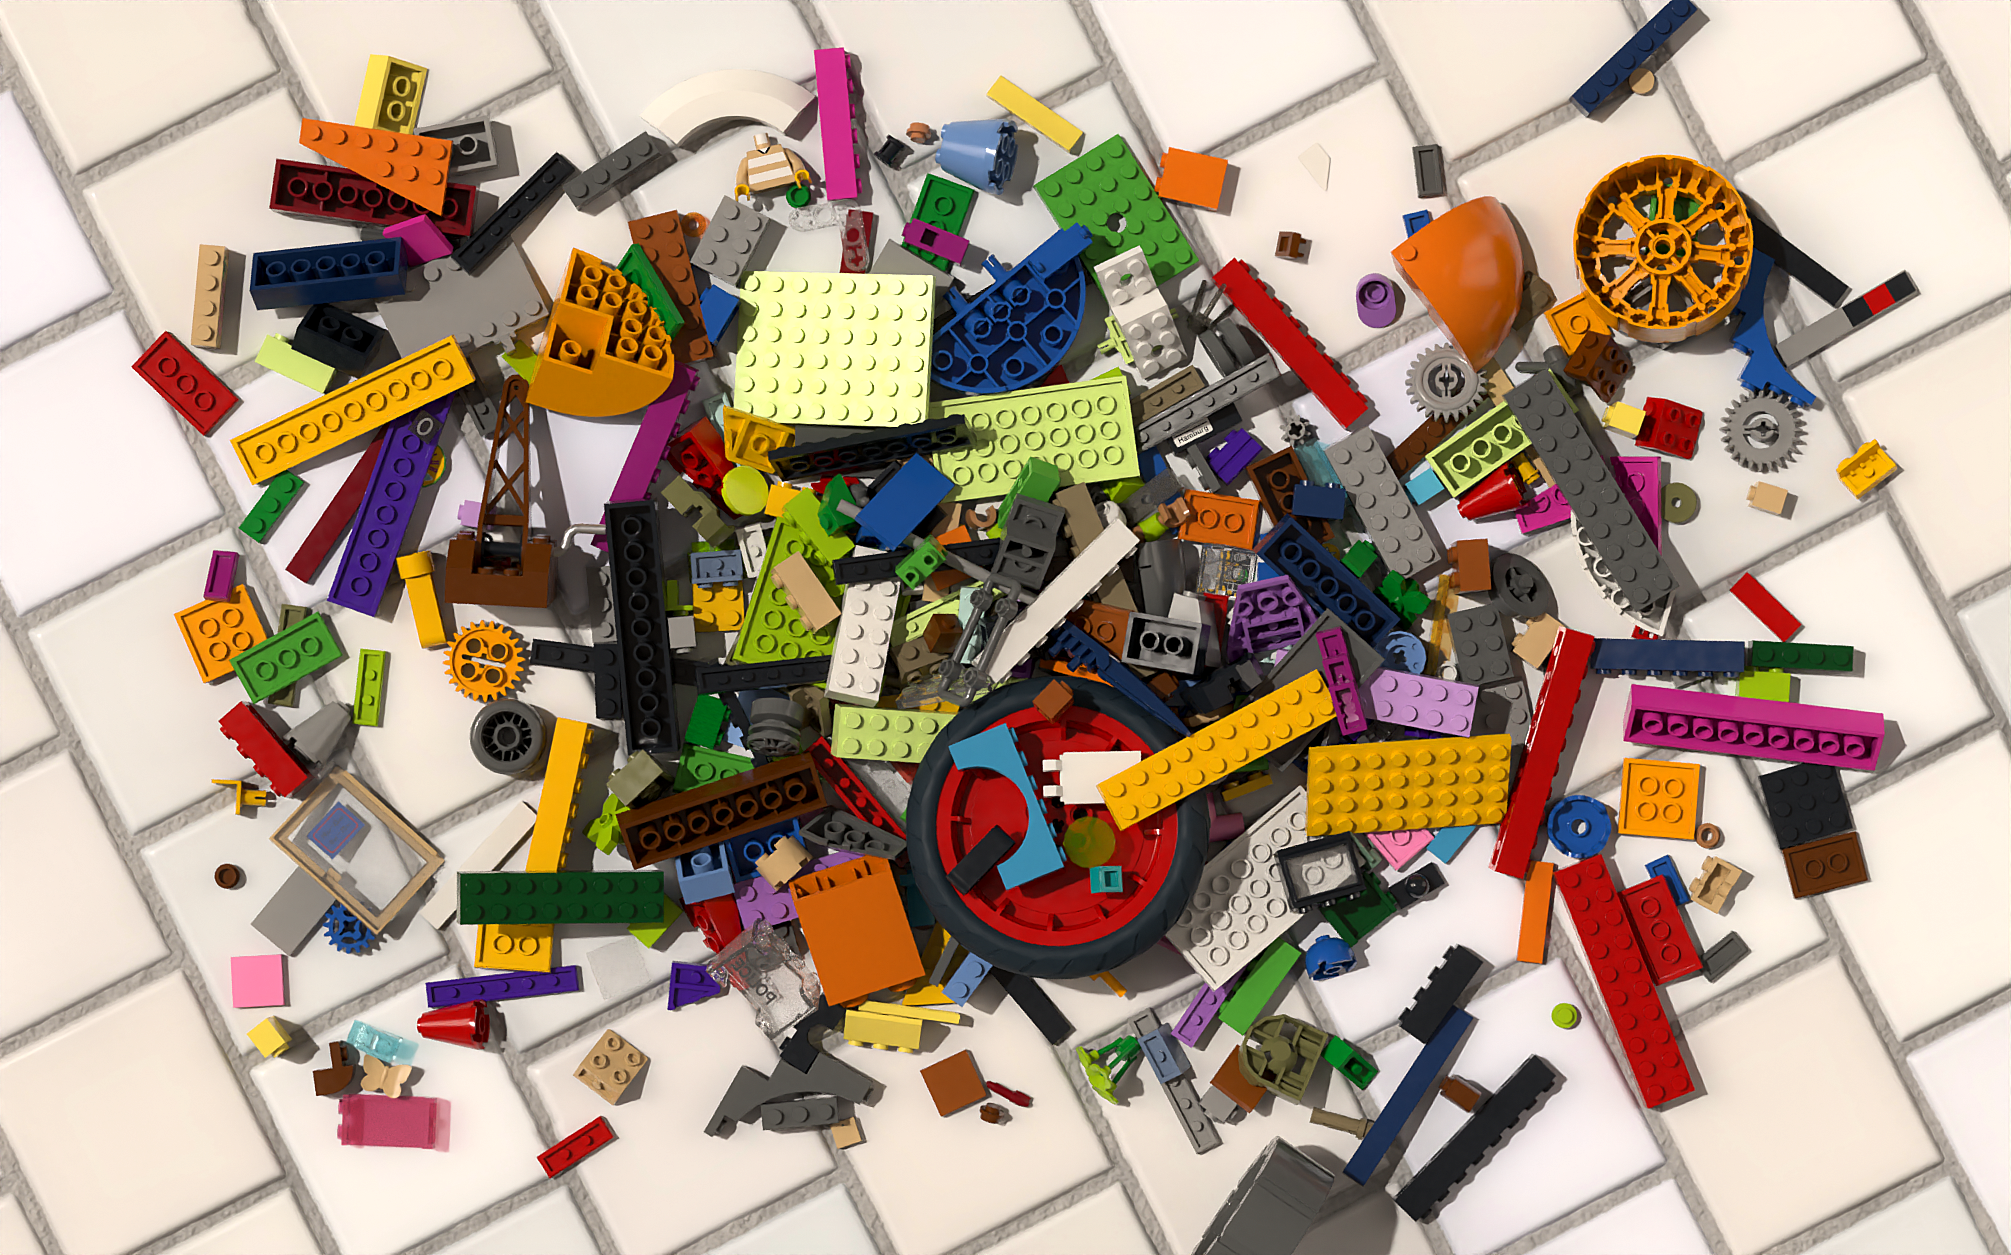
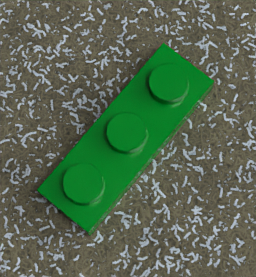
(271, 505)

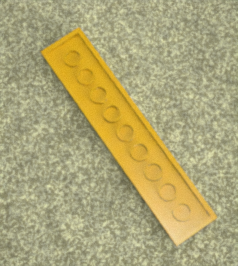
(353, 409)
(1217, 750)

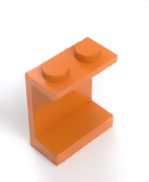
(1191, 178)

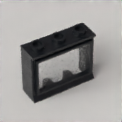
(1319, 873)

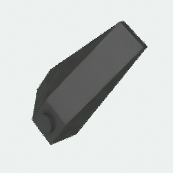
(852, 835)

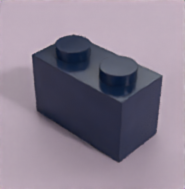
(1318, 501)

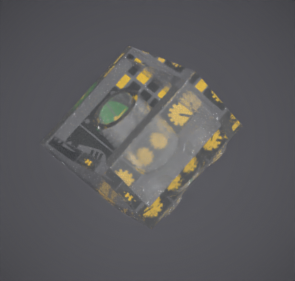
(1224, 569)

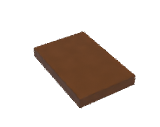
(1824, 864)

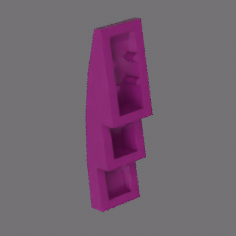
(1341, 680)

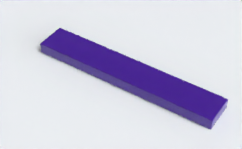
(501, 986)

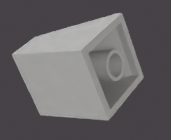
(1195, 609)

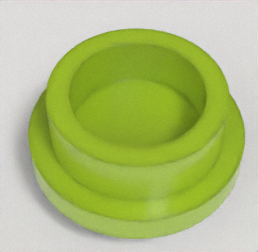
(1564, 1015)

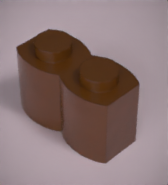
(1459, 1092)

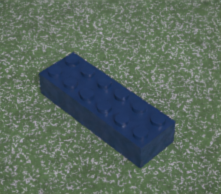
(329, 273)
(1325, 580)

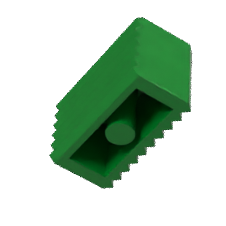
(707, 722)

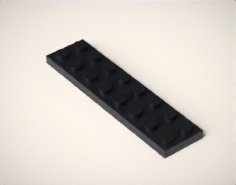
(872, 447)

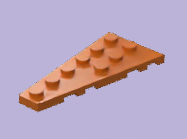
(398, 161)

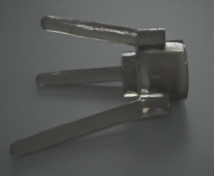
(1201, 322)

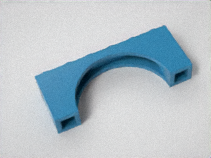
(997, 752)

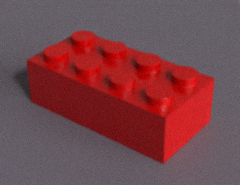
(266, 749)

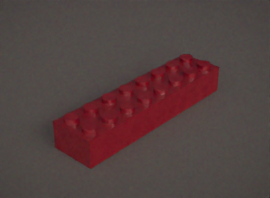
(350, 197)

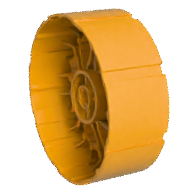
(1646, 178)

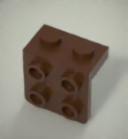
(1599, 363)

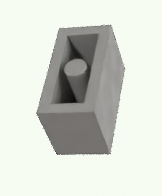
(682, 634)

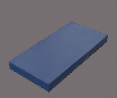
(904, 502)

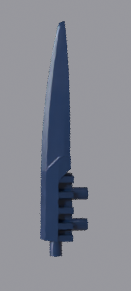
(1110, 669)

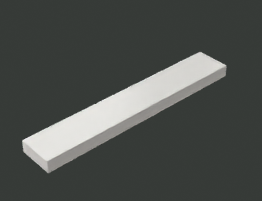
(483, 859)

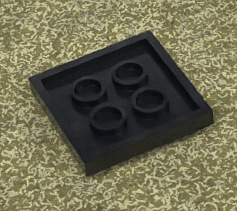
(1804, 803)

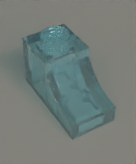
(374, 1041)

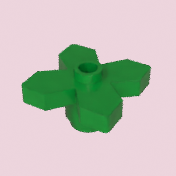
(1402, 598)

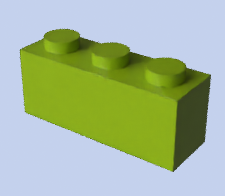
(802, 513)

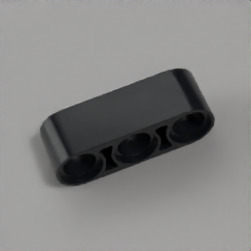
(980, 860)

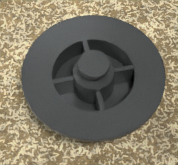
(1518, 587)

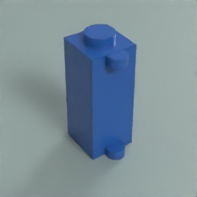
(1061, 251)

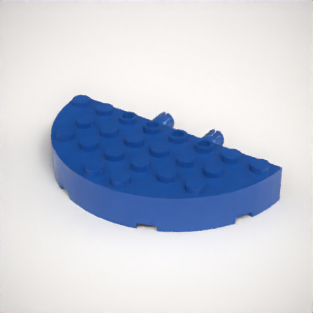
(1011, 330)

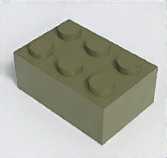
(640, 780)

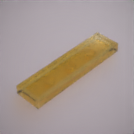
(1436, 625)

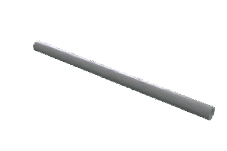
(951, 559)

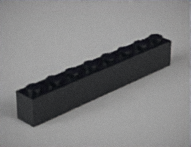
(1474, 1137)

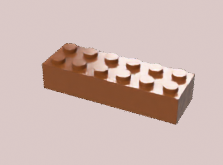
(667, 252)

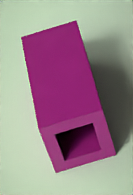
(935, 241)

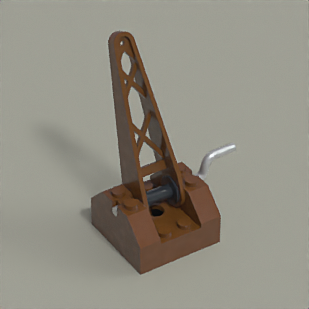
(535, 575)

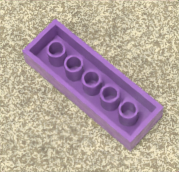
(759, 900)

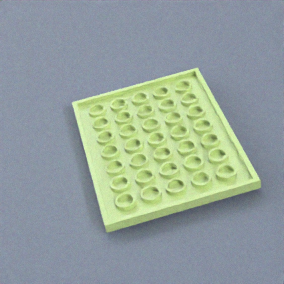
(835, 348)

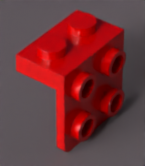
(1669, 427)

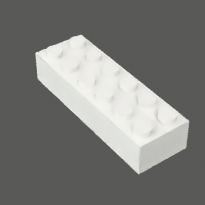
(862, 638)

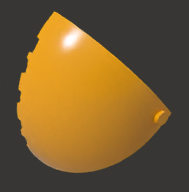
(600, 345)

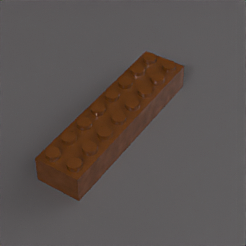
(721, 810)

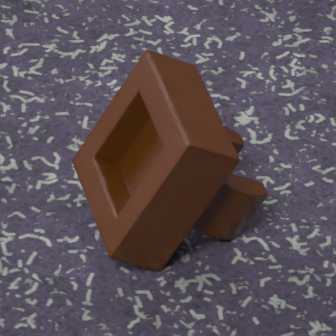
(1288, 245)

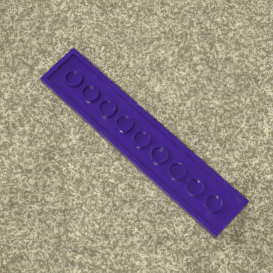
(386, 511)

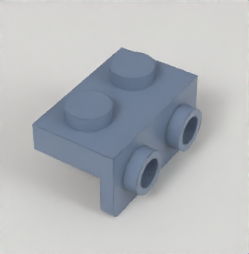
(717, 567)

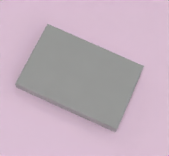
(901, 261)
(293, 911)

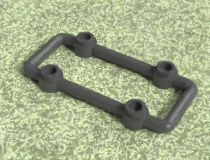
(981, 601)

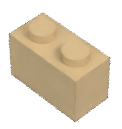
(1536, 640)

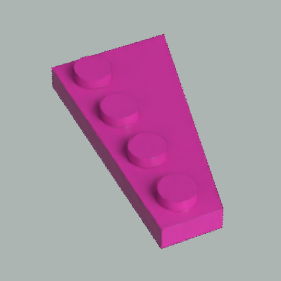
(1641, 483)
(1544, 510)

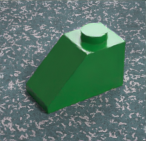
(831, 519)
(1359, 558)
(1349, 1062)

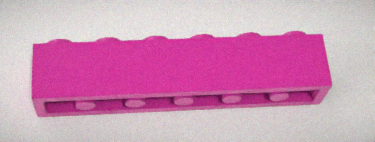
(836, 124)

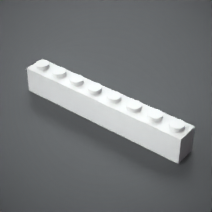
(1059, 598)

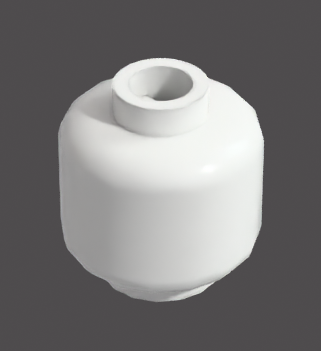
(1108, 512)

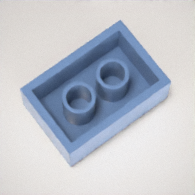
(705, 873)

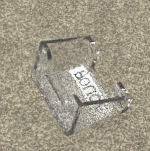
(768, 977)

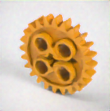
(479, 683)

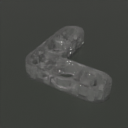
(845, 224)

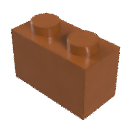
(1054, 700)

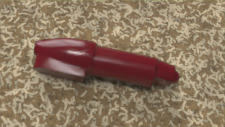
(1013, 1096)

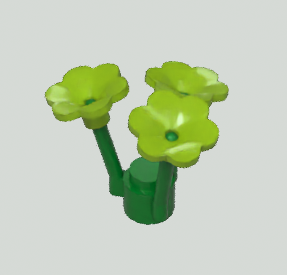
(1099, 1077)

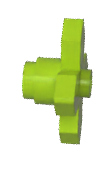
(606, 828)

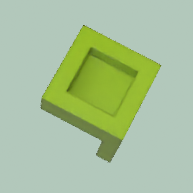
(1121, 489)

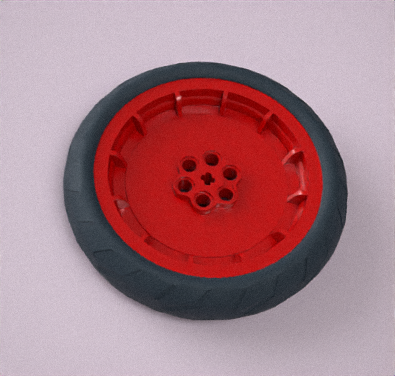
(1053, 922)

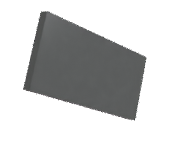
(1303, 659)

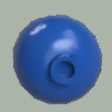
(1328, 957)

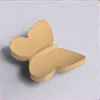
(384, 1076)

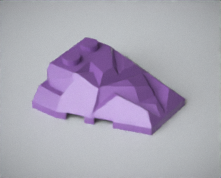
(1268, 617)

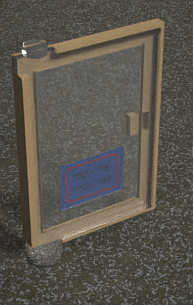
(357, 848)

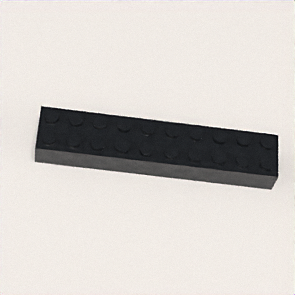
(642, 625)

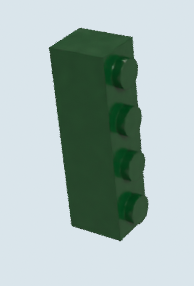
(1800, 656)

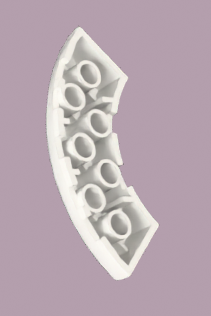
(1650, 618)

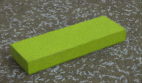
(369, 687)

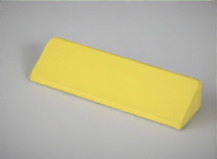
(1034, 114)

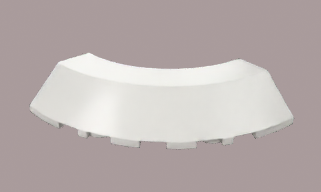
(724, 97)

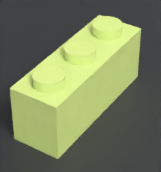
(279, 357)

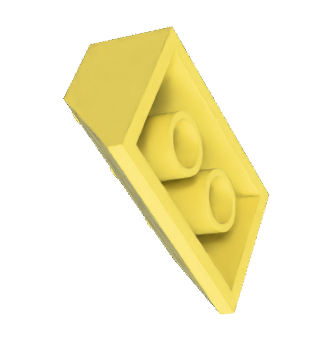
(390, 94)
(882, 1030)

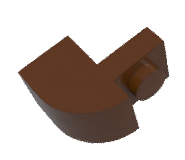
(339, 1075)

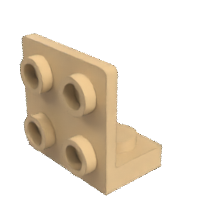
(610, 1066)

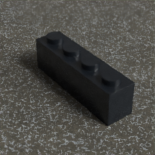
(1440, 993)

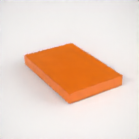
(1219, 519)

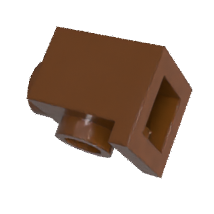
(1163, 685)

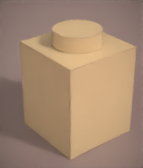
(1766, 497)

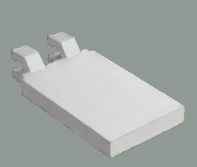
(1083, 771)

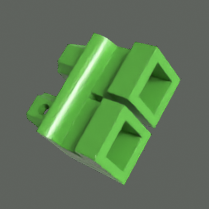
(921, 562)

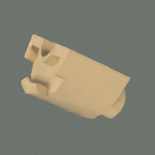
(783, 862)
(1714, 883)

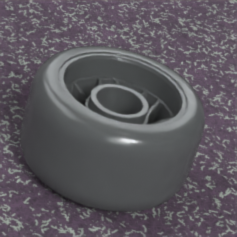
(488, 732)

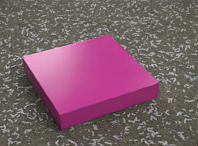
(421, 239)

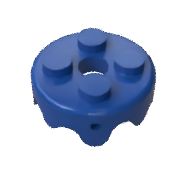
(1596, 830)

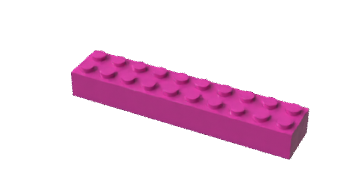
(1753, 727)

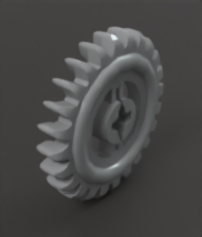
(1447, 404)
(1785, 430)

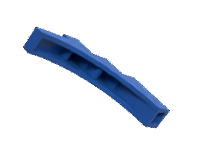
(1751, 337)

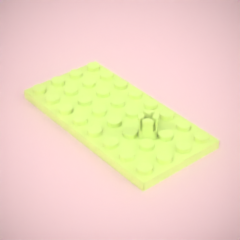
(1071, 425)

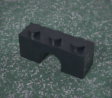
(798, 1048)

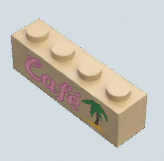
(210, 296)

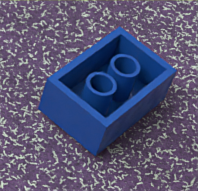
(749, 847)

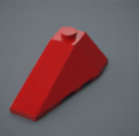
(701, 456)
(716, 918)

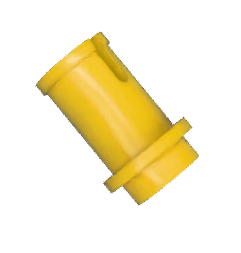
(1525, 469)

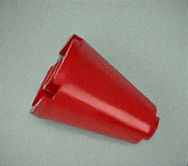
(1494, 494)
(457, 1024)

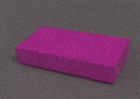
(221, 576)

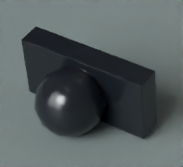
(1416, 885)

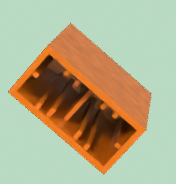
(857, 930)

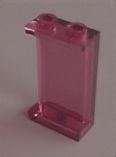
(387, 1120)

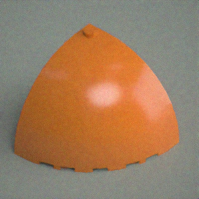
(1467, 276)

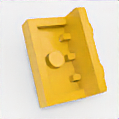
(1865, 469)

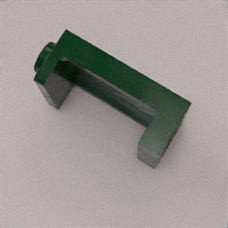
(1358, 917)

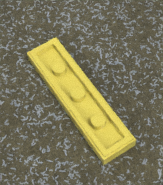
(910, 1011)

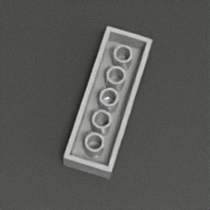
(1381, 503)

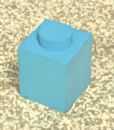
(1423, 487)

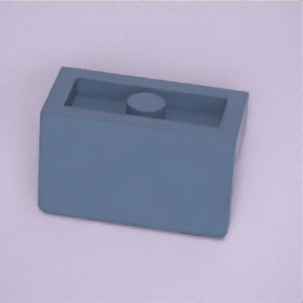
(1164, 1053)

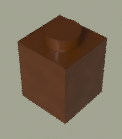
(942, 633)

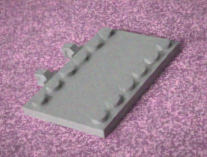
(475, 308)

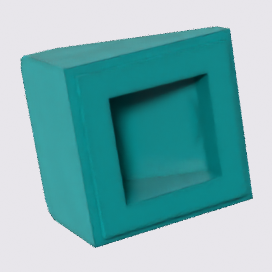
(1106, 879)

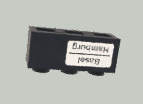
(1205, 429)

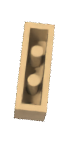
(805, 593)

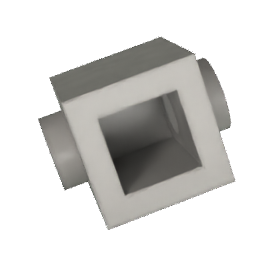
(1218, 1105)

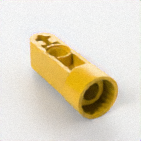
(417, 571)

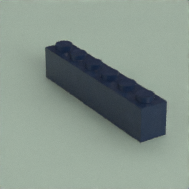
(1632, 55)
(1668, 655)

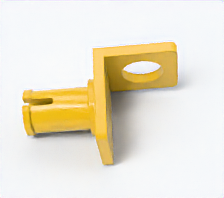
(244, 797)

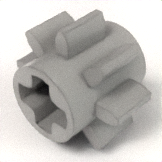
(1296, 423)

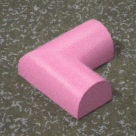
(1224, 826)

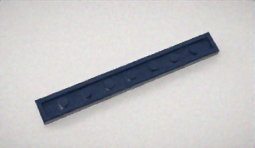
(1407, 1095)

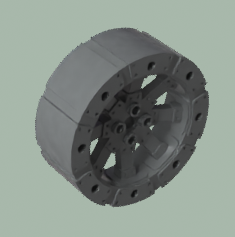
(1270, 1205)

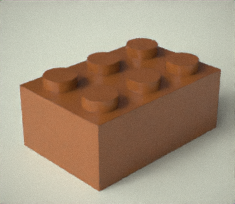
(1469, 566)

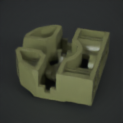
(687, 500)
(1305, 1042)

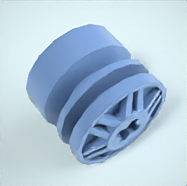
(1409, 644)

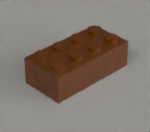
(1274, 485)

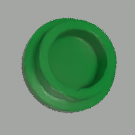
(798, 197)

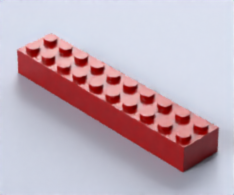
(1623, 981)

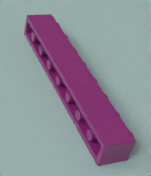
(652, 441)

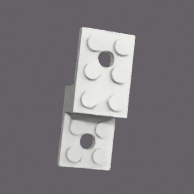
(1140, 312)

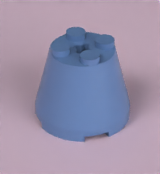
(979, 152)

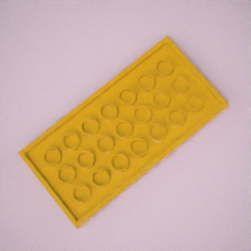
(1407, 784)

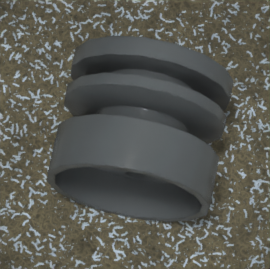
(775, 727)

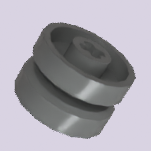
(1230, 347)

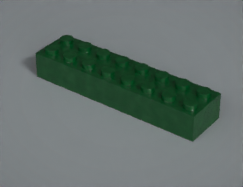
(560, 897)

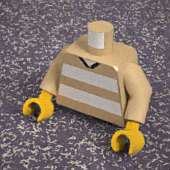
(768, 169)

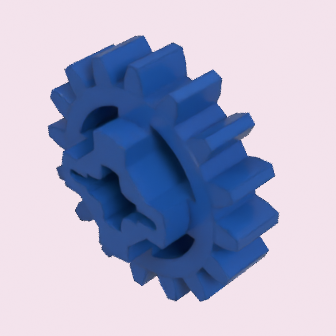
(337, 937)

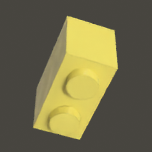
(1623, 419)
(270, 1037)

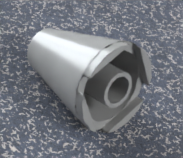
(319, 734)

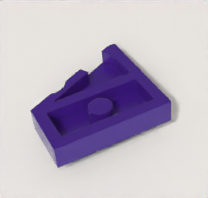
(690, 983)

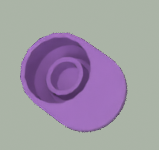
(1375, 300)

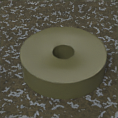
(1687, 502)

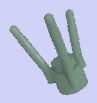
(1370, 855)

